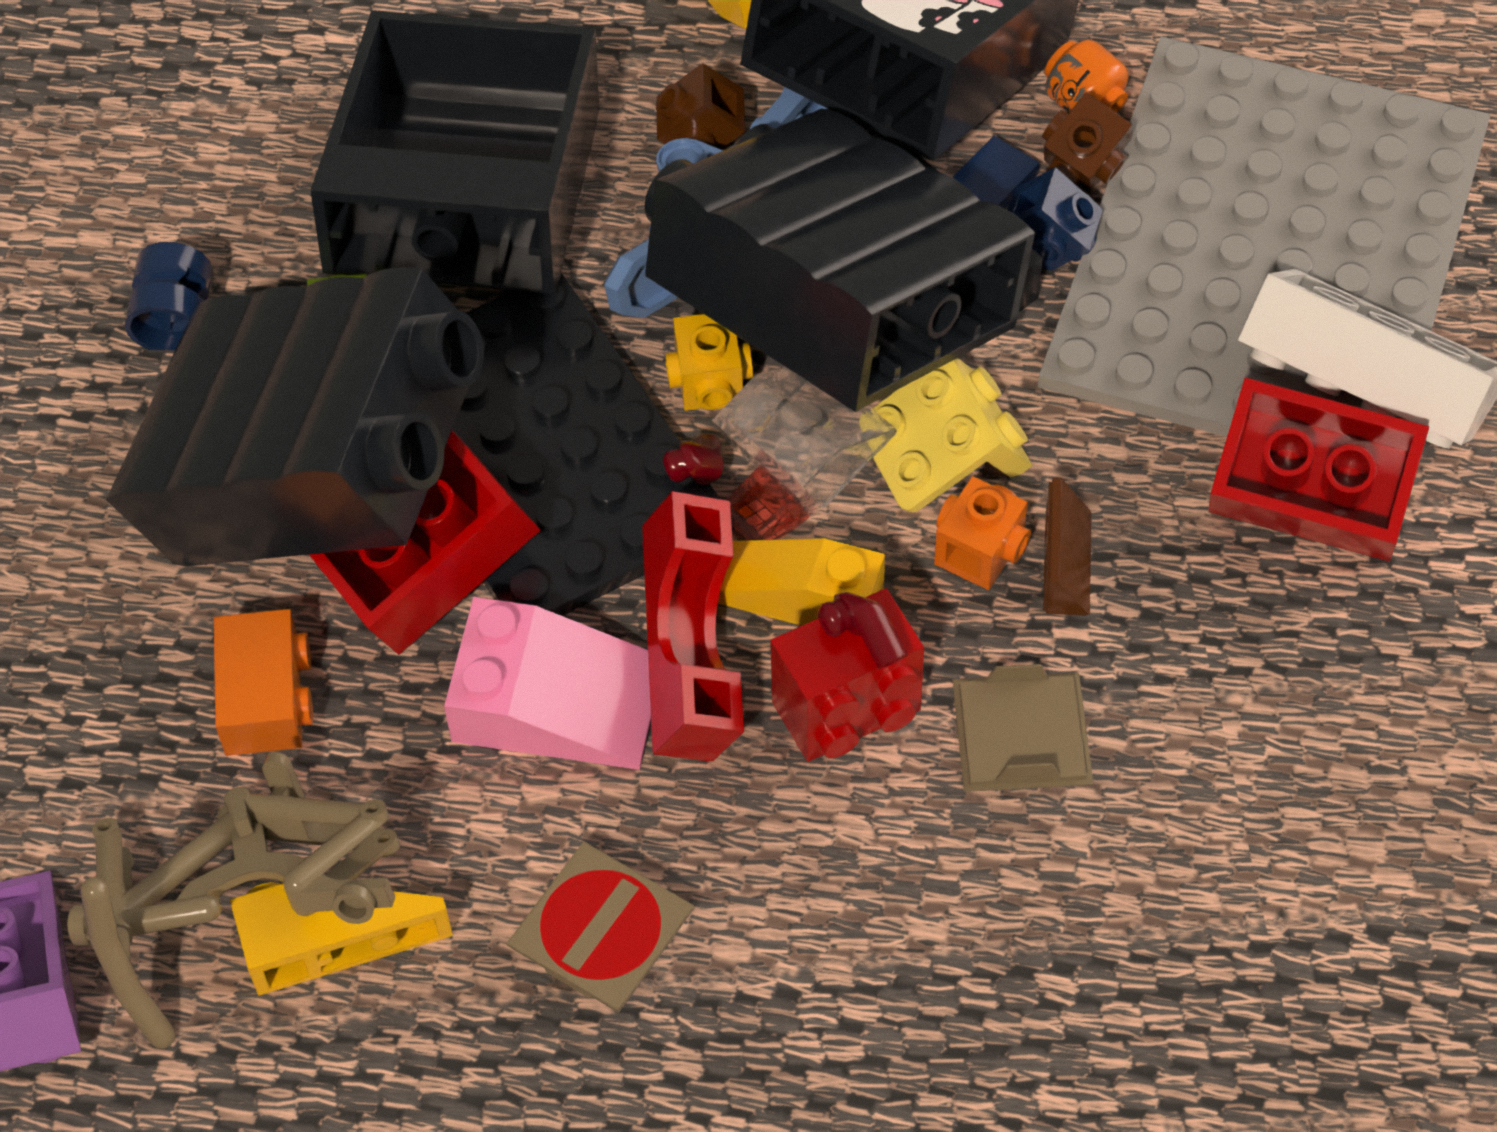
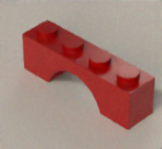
(691, 692)

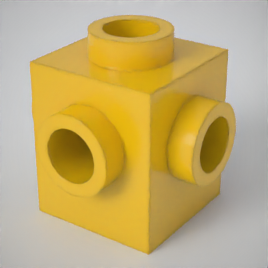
(706, 363)

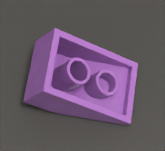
(35, 978)

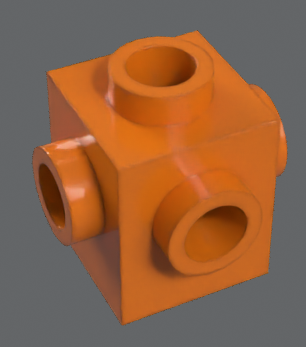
(981, 532)

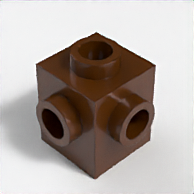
(701, 108)
(1089, 126)

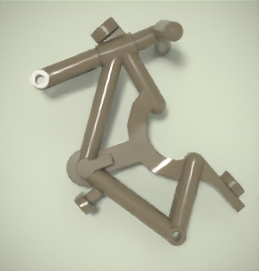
(117, 912)

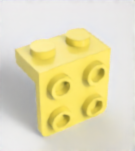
(945, 432)

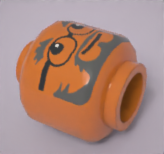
(1083, 69)

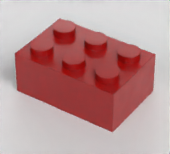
(1317, 469)
(456, 543)

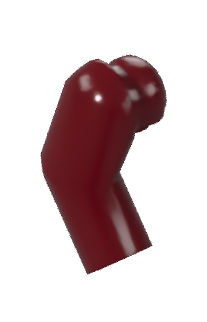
(695, 459)
(864, 619)

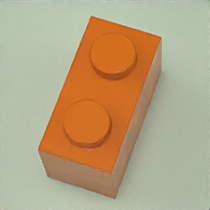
(259, 682)

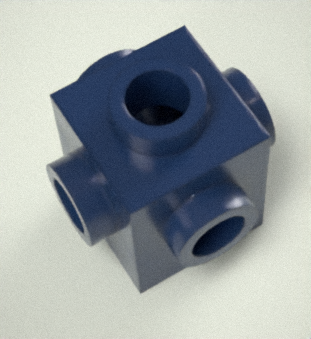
(1059, 216)

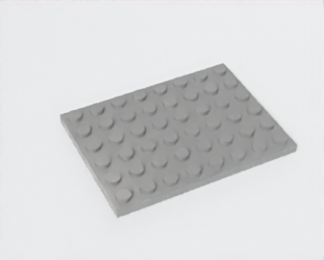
(1245, 177)

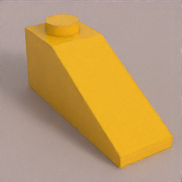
(797, 575)
(295, 948)

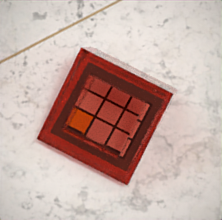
(764, 508)

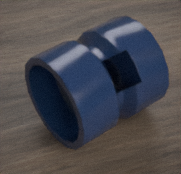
(166, 289)

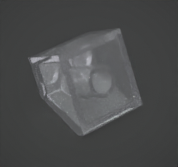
(802, 435)

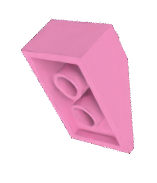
(548, 687)

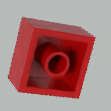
(833, 690)

